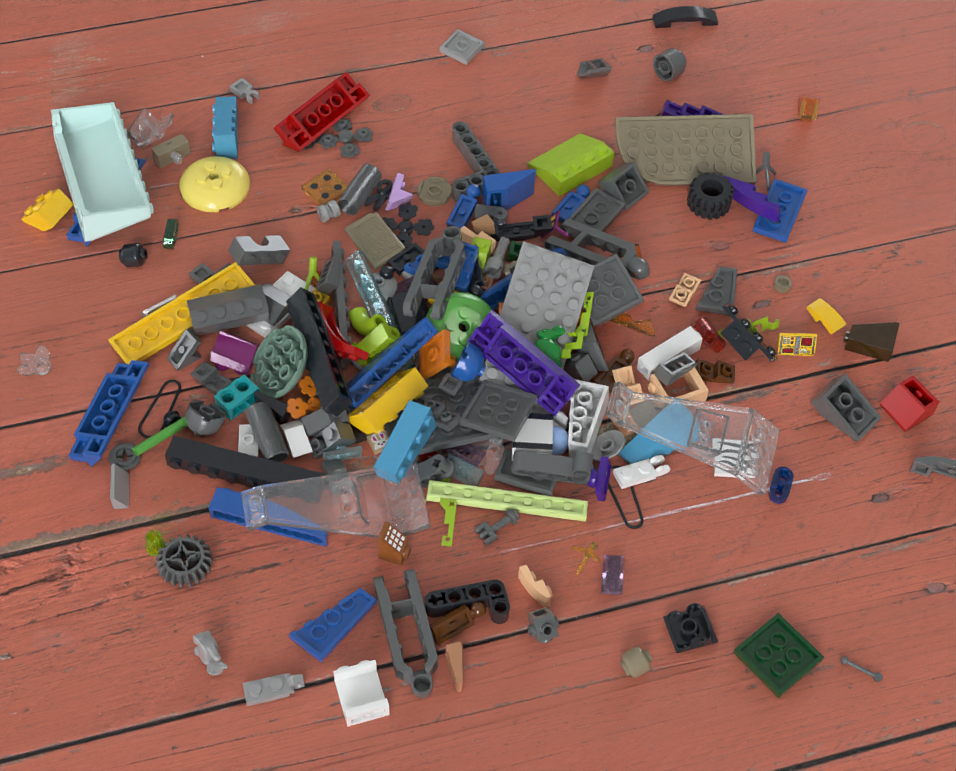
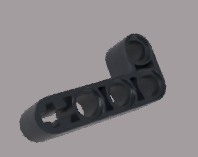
(463, 595)

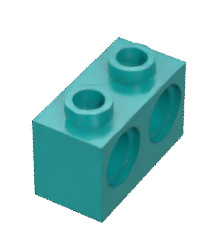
(238, 395)

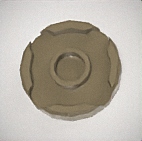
(434, 191)

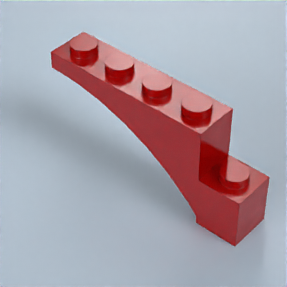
(341, 346)

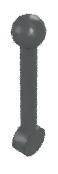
(876, 676)

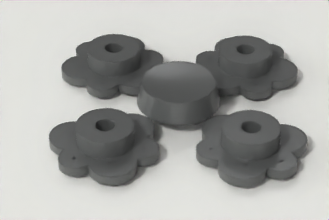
(346, 136)

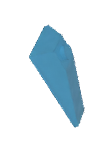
(643, 448)

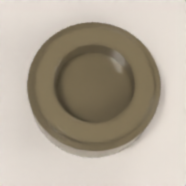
(782, 284)

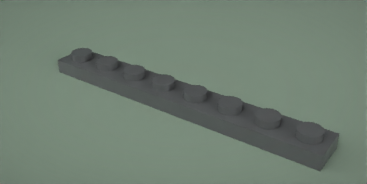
(340, 298)

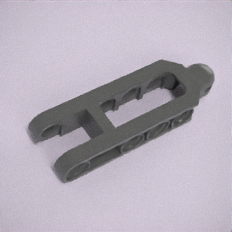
(586, 235)
(447, 245)
(421, 680)

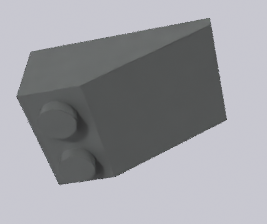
(846, 407)

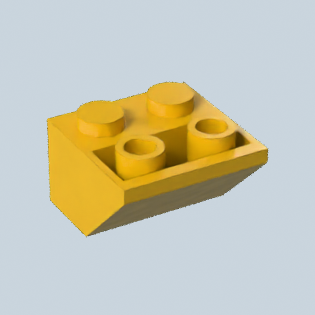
(47, 210)

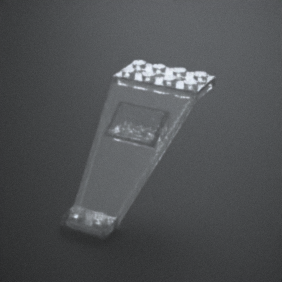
(717, 434)
(323, 506)

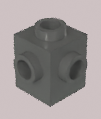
(542, 625)

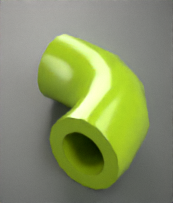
(362, 322)

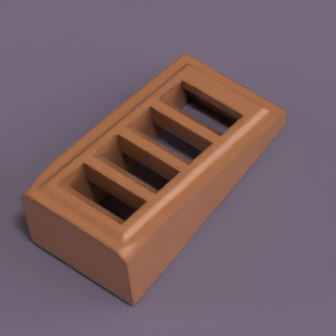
(454, 658)

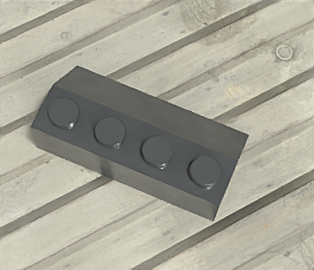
(228, 310)

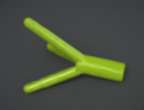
(312, 272)

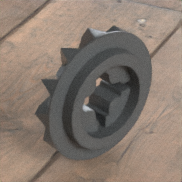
(117, 454)

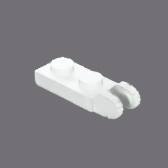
(640, 471)

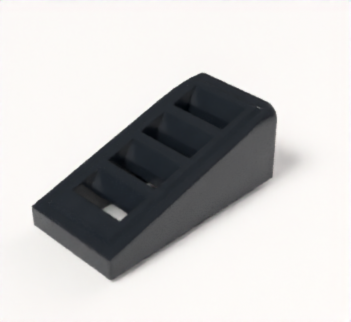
(278, 407)

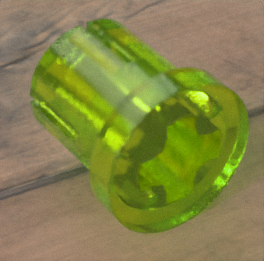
(153, 539)

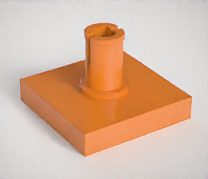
(436, 355)

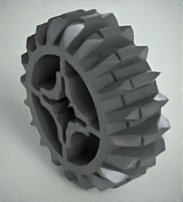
(198, 557)

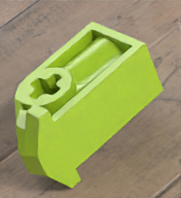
(377, 342)

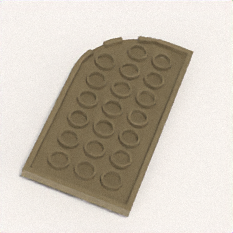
(682, 147)

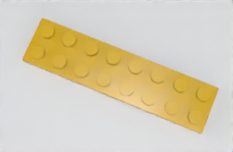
(172, 319)

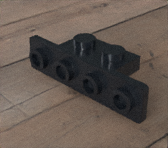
(743, 338)

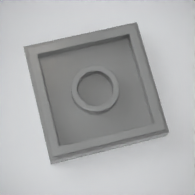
(462, 46)

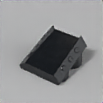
(396, 308)
(690, 628)

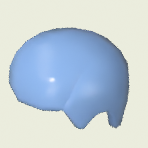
(560, 440)

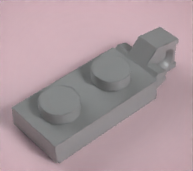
(271, 688)

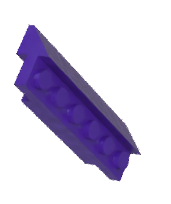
(524, 363)

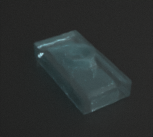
(343, 453)
(466, 471)

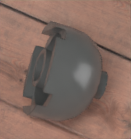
(204, 419)

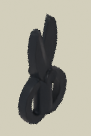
(379, 198)

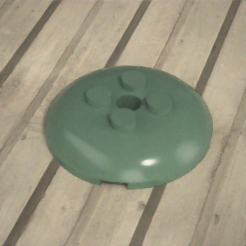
(280, 361)

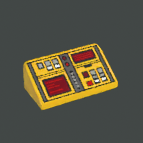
(796, 344)

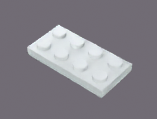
(288, 284)

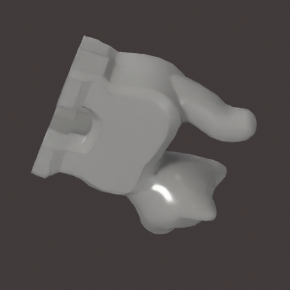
(208, 652)

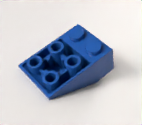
(508, 188)

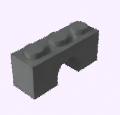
(247, 252)

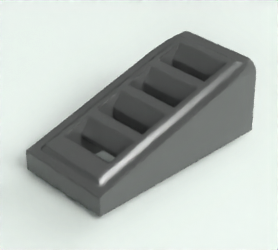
(329, 276)
(668, 372)

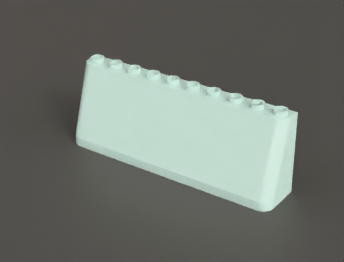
(100, 169)

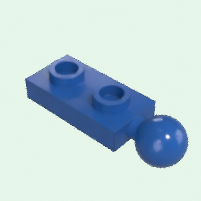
(572, 202)
(464, 207)

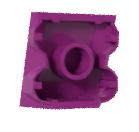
(233, 353)

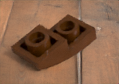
(718, 372)

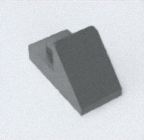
(185, 350)

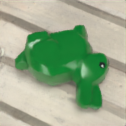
(547, 344)

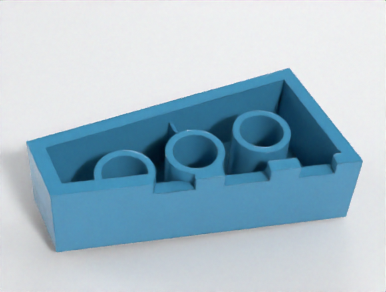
(225, 127)

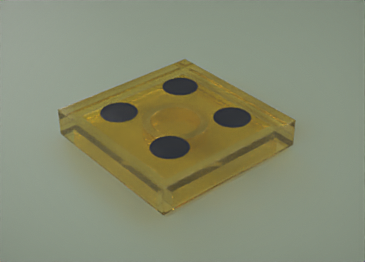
(324, 187)

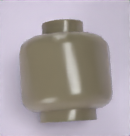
(636, 662)

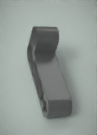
(553, 467)

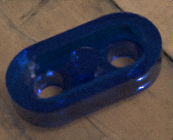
(780, 486)

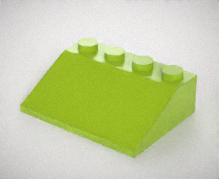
(572, 163)

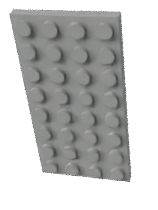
(542, 293)

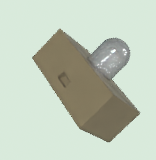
(171, 151)

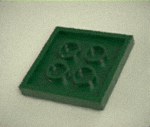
(778, 655)

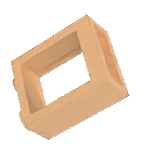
(694, 381)

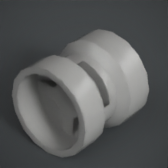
(328, 211)

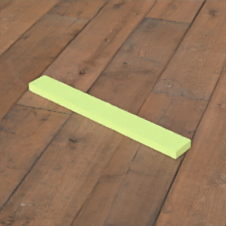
(504, 500)

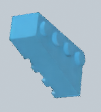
(405, 442)

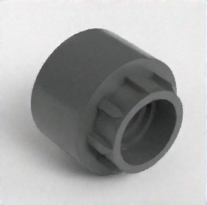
(669, 64)

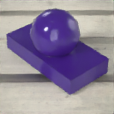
(600, 478)

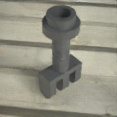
(489, 531)

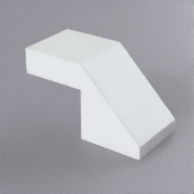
(296, 438)

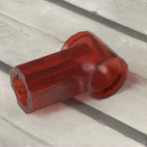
(710, 335)

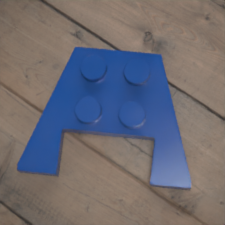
(443, 262)

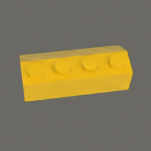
(388, 401)

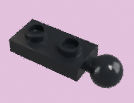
(397, 263)
(476, 280)

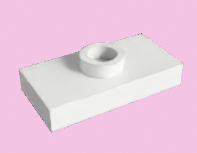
(247, 441)

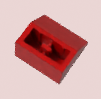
(909, 403)

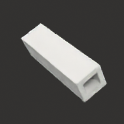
(685, 341)

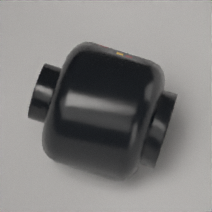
(133, 254)

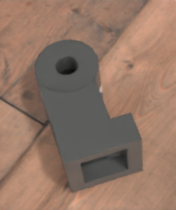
(493, 212)

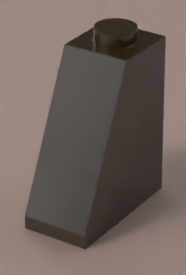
(872, 339)

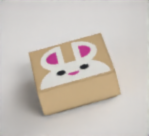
(377, 441)

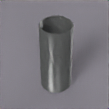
(359, 189)
(267, 432)

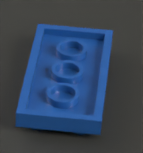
(790, 200)

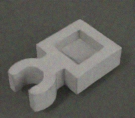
(244, 89)

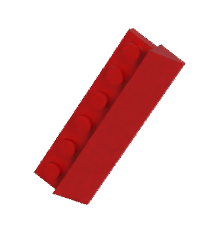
(321, 112)

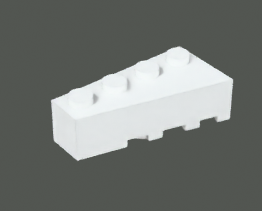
(586, 416)

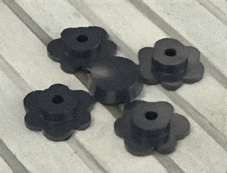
(406, 227)

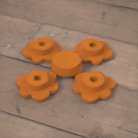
(312, 404)

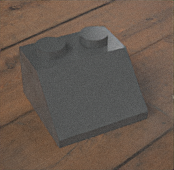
(625, 184)

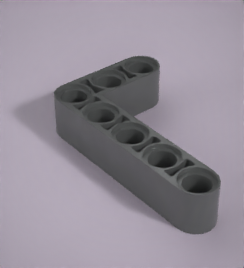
(475, 157)

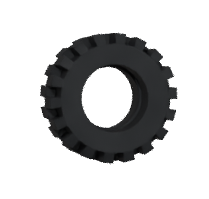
(710, 196)

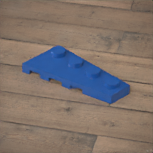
(329, 629)

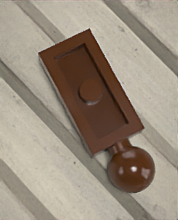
(606, 378)
(456, 621)

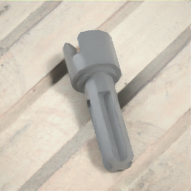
(495, 264)

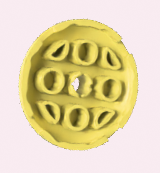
(214, 184)

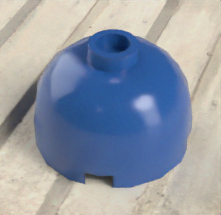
(469, 363)

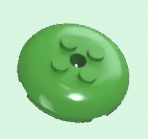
(465, 310)

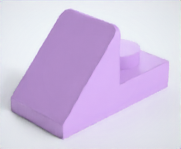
(397, 195)

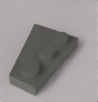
(719, 291)
(536, 485)

